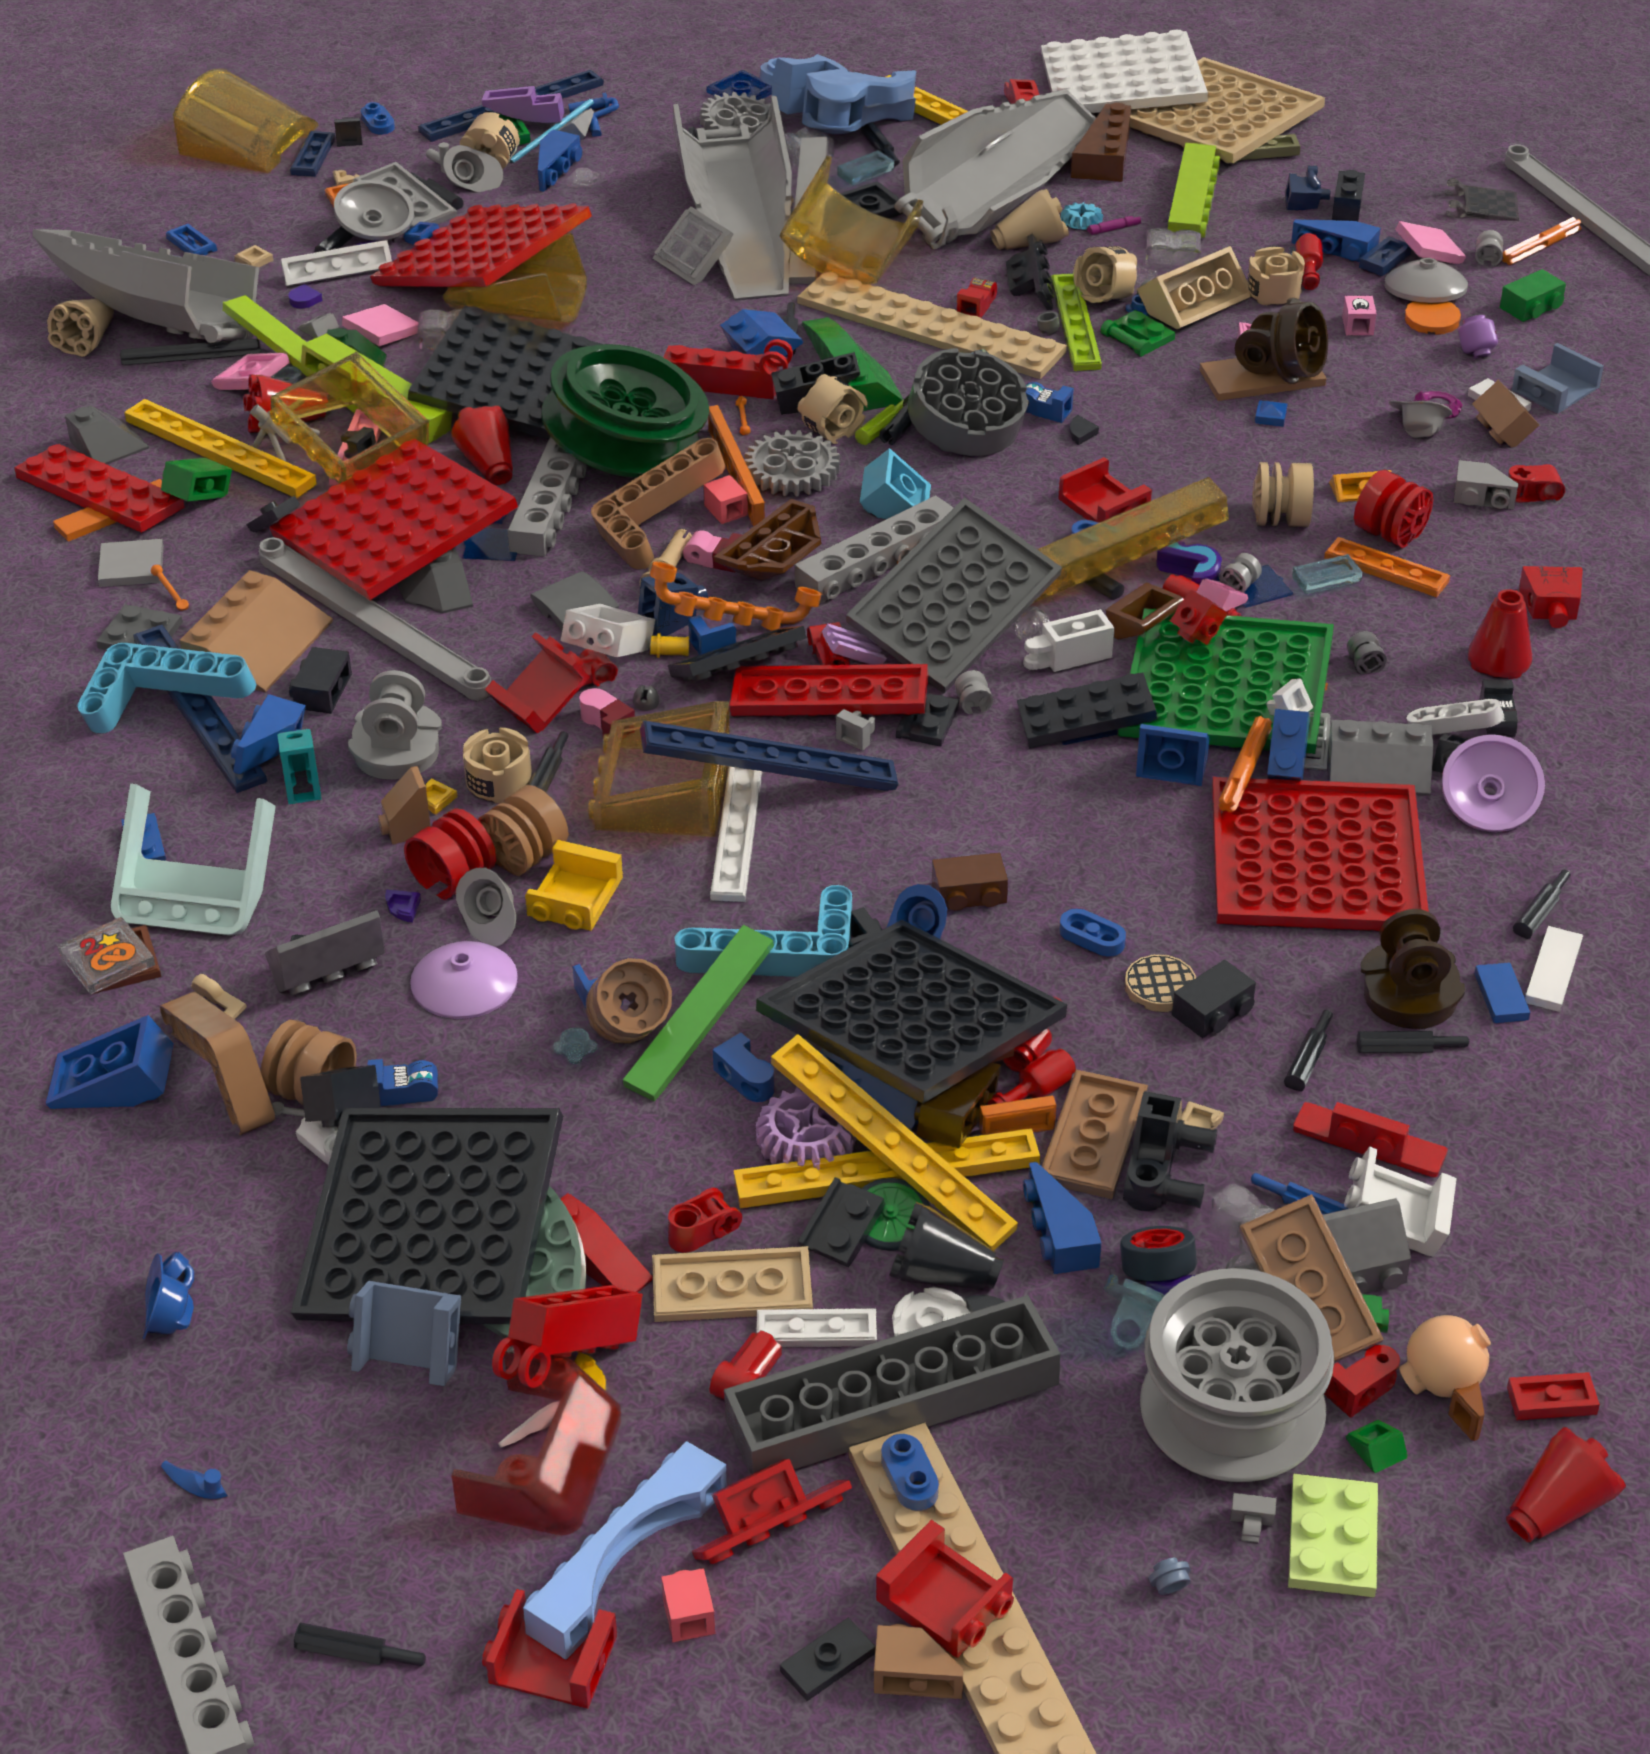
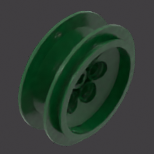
(622, 408)

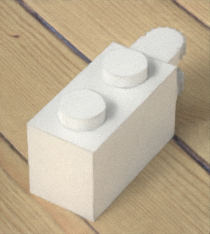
(1071, 642)

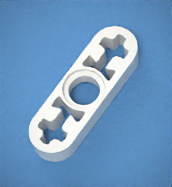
(1458, 716)

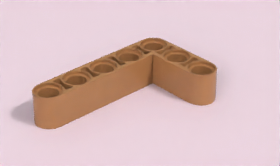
(626, 508)
(229, 1051)

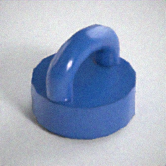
(175, 1265)

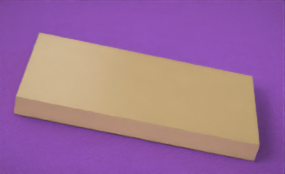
(730, 1283)

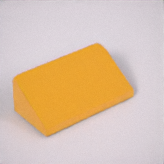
(1349, 486)

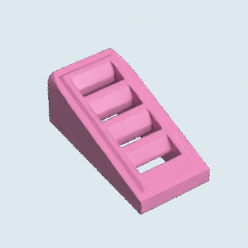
(1222, 594)

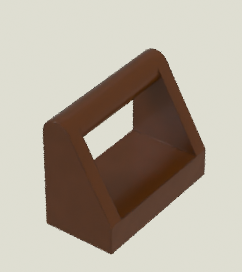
(1128, 612)

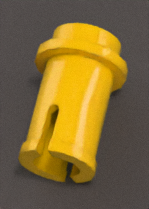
(669, 645)

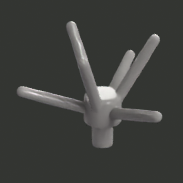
(268, 426)

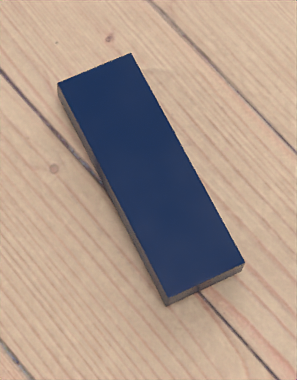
(313, 153)

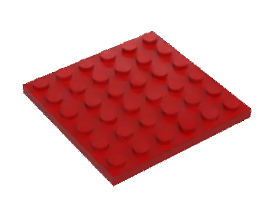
(480, 246)
(393, 518)
(1317, 854)

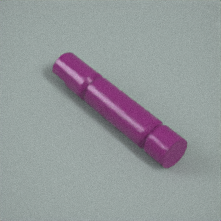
(1113, 225)

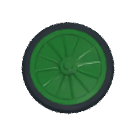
(894, 1218)

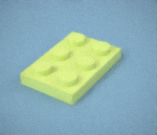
(1333, 1535)

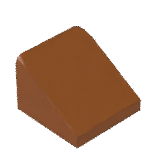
(1468, 1410)

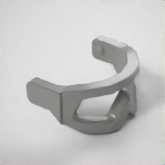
(952, 223)

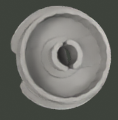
(395, 728)

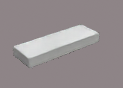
(1553, 968)
(819, 1327)

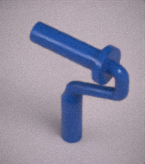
(598, 103)

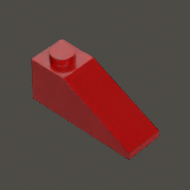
(605, 1254)

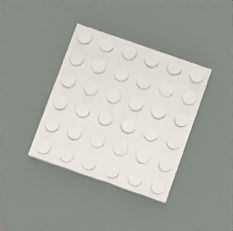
(1126, 70)

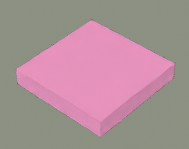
(1430, 243)
(381, 324)
(257, 364)

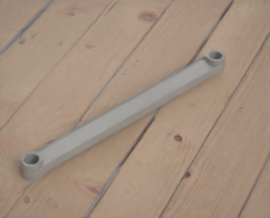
(1579, 206)
(375, 619)

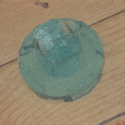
(1136, 1304)

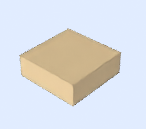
(254, 256)

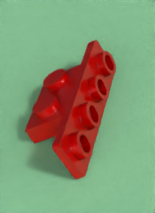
(1360, 1129)
(762, 1503)

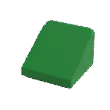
(1378, 1445)

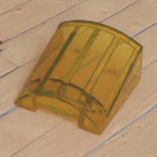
(236, 123)
(842, 236)
(540, 288)

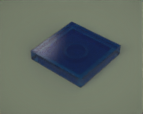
(741, 83)

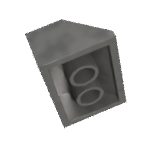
(1381, 753)
(327, 953)
(1373, 1244)

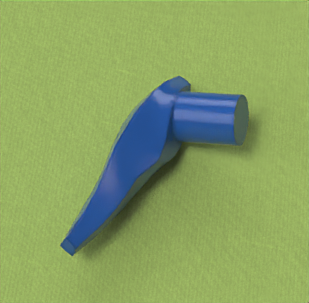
(202, 1485)

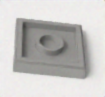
(129, 562)

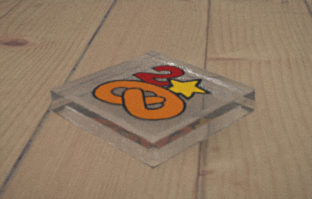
(106, 955)

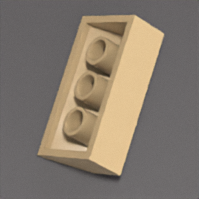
(1196, 289)

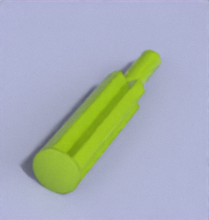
(873, 427)

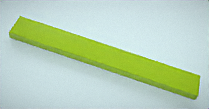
(268, 330)

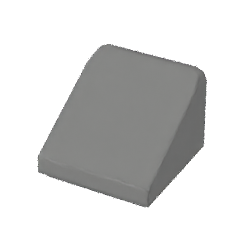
(319, 325)

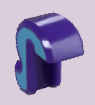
(1190, 561)

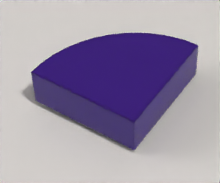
(403, 904)

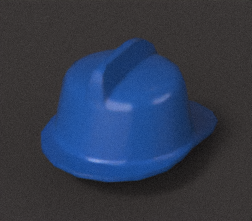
(922, 908)
(166, 1302)

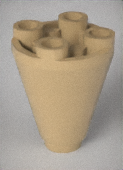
(1035, 216)
(78, 325)

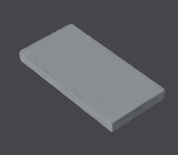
(426, 203)

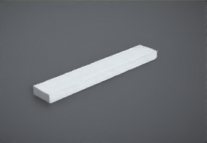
(736, 835)

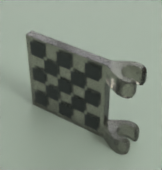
(1482, 202)

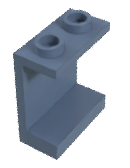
(1561, 382)
(405, 1328)

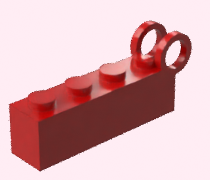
(732, 371)
(564, 1324)

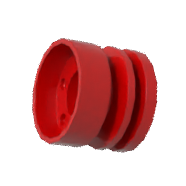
(1393, 508)
(449, 850)

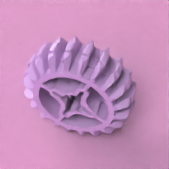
(800, 1131)

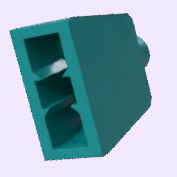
(298, 755)

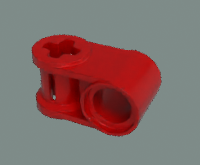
(1537, 483)
(700, 1221)

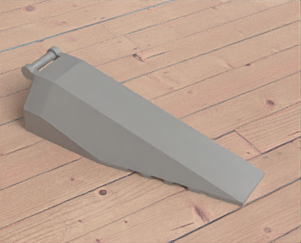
(949, 171)
(746, 189)

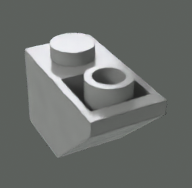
(1484, 486)

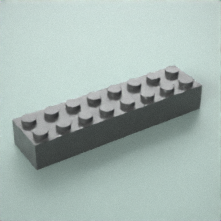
(893, 1386)

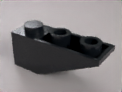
(795, 382)

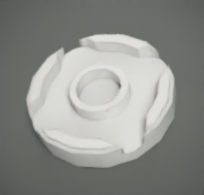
(911, 1309)

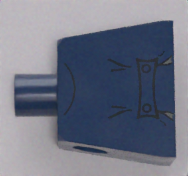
(665, 617)

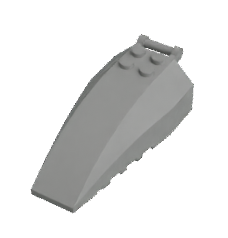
(153, 285)

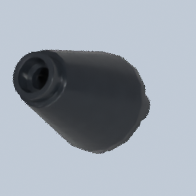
(943, 1254)

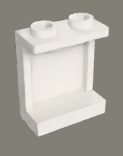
(1423, 1207)

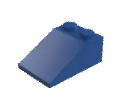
(113, 1068)

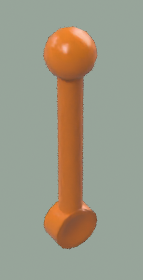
(744, 429)
(181, 604)

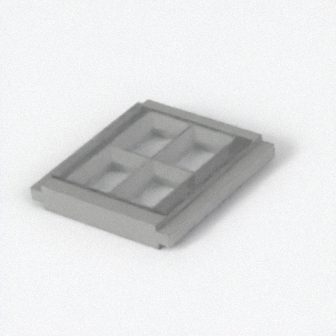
(693, 246)

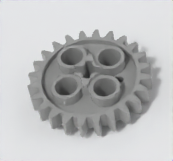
(734, 111)
(792, 462)

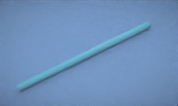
(536, 142)

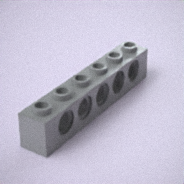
(545, 501)
(869, 551)
(151, 1572)

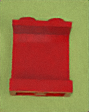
(543, 686)
(531, 1668)

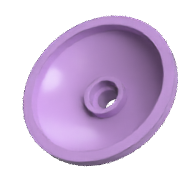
(1498, 764)
(463, 980)

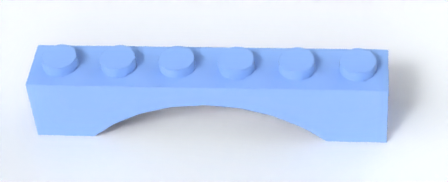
(679, 1491)

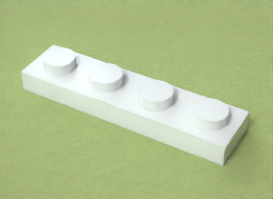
(335, 263)

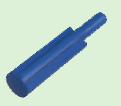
(1295, 1192)

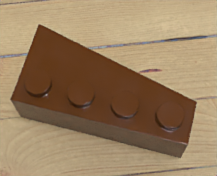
(1104, 146)

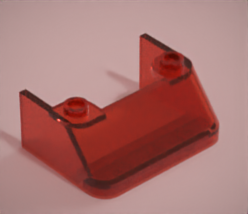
(558, 1485)

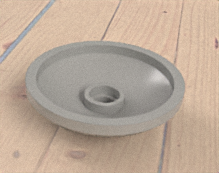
(373, 210)
(1426, 281)

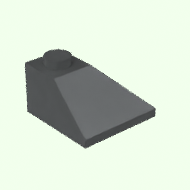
(102, 435)

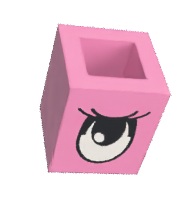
(1359, 315)

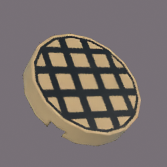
(1155, 980)

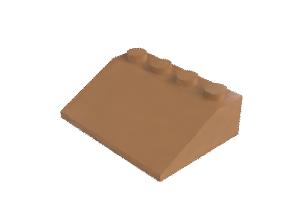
(261, 624)

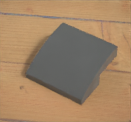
(571, 593)

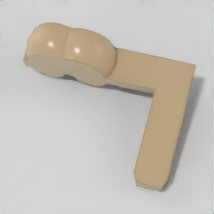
(212, 991)

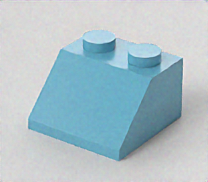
(891, 486)

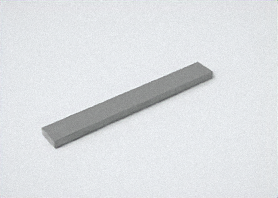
(812, 155)

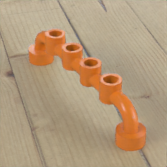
(741, 611)

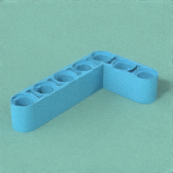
(159, 668)
(792, 950)

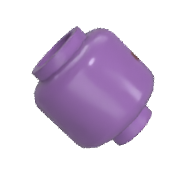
(1478, 336)

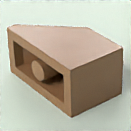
(405, 808)
(914, 1664)

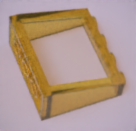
(342, 385)
(668, 809)

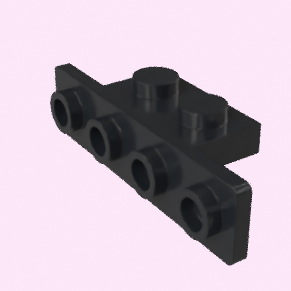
(1030, 271)

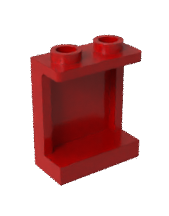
(1097, 494)
(942, 1591)

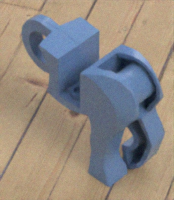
(836, 98)

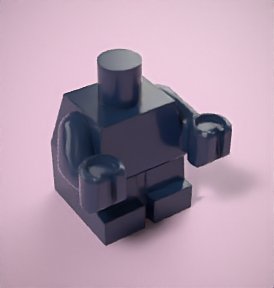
(1305, 192)

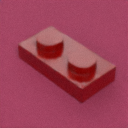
(1553, 1396)

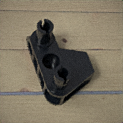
(1156, 1138)

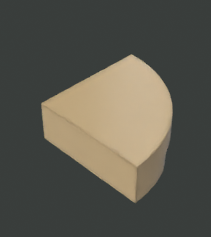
(342, 178)
(1201, 1116)

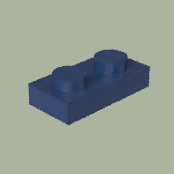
(1385, 256)

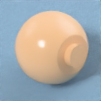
(1445, 1356)

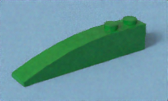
(874, 382)

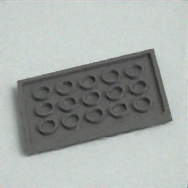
(954, 594)

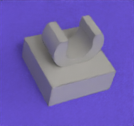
(854, 729)
(1253, 1513)

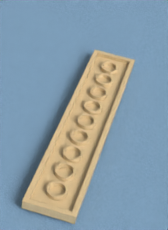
(930, 323)
(1008, 1671)

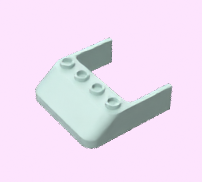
(183, 893)

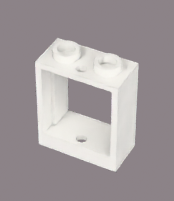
(612, 629)

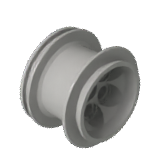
(1236, 1375)

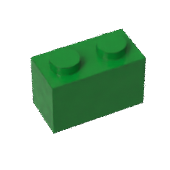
(1532, 295)
(196, 479)

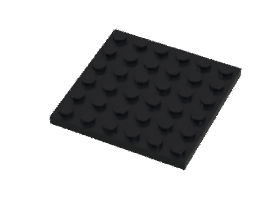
(494, 363)
(911, 1010)
(431, 1206)

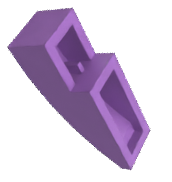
(524, 104)

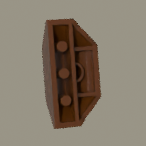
(774, 542)

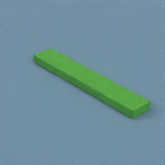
(698, 1013)

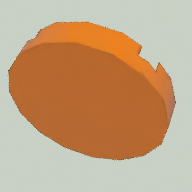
(1432, 317)

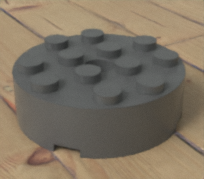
(967, 402)

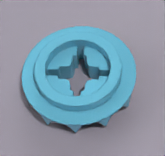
(1090, 216)

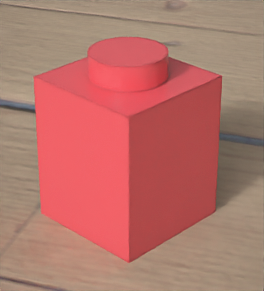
(725, 499)
(688, 1605)

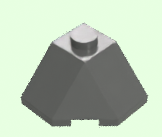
(438, 585)

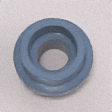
(1170, 1576)

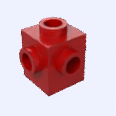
(1198, 618)

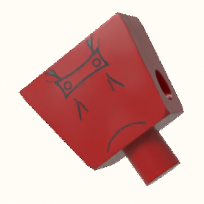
(1552, 593)

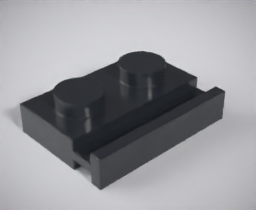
(933, 725)
(842, 1222)

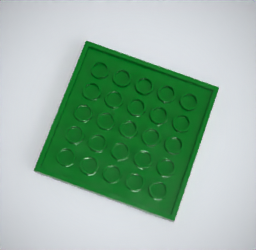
(1233, 677)

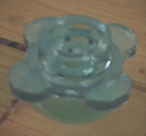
(575, 1045)

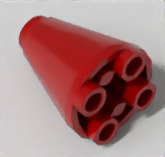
(260, 390)
(485, 442)
(1503, 638)
(1563, 1486)

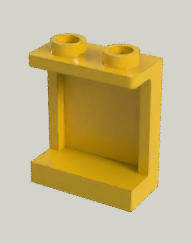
(576, 886)

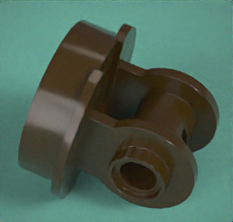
(1286, 340)
(1410, 975)

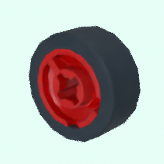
(1158, 1253)

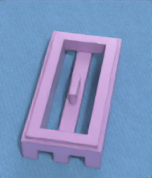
(852, 645)

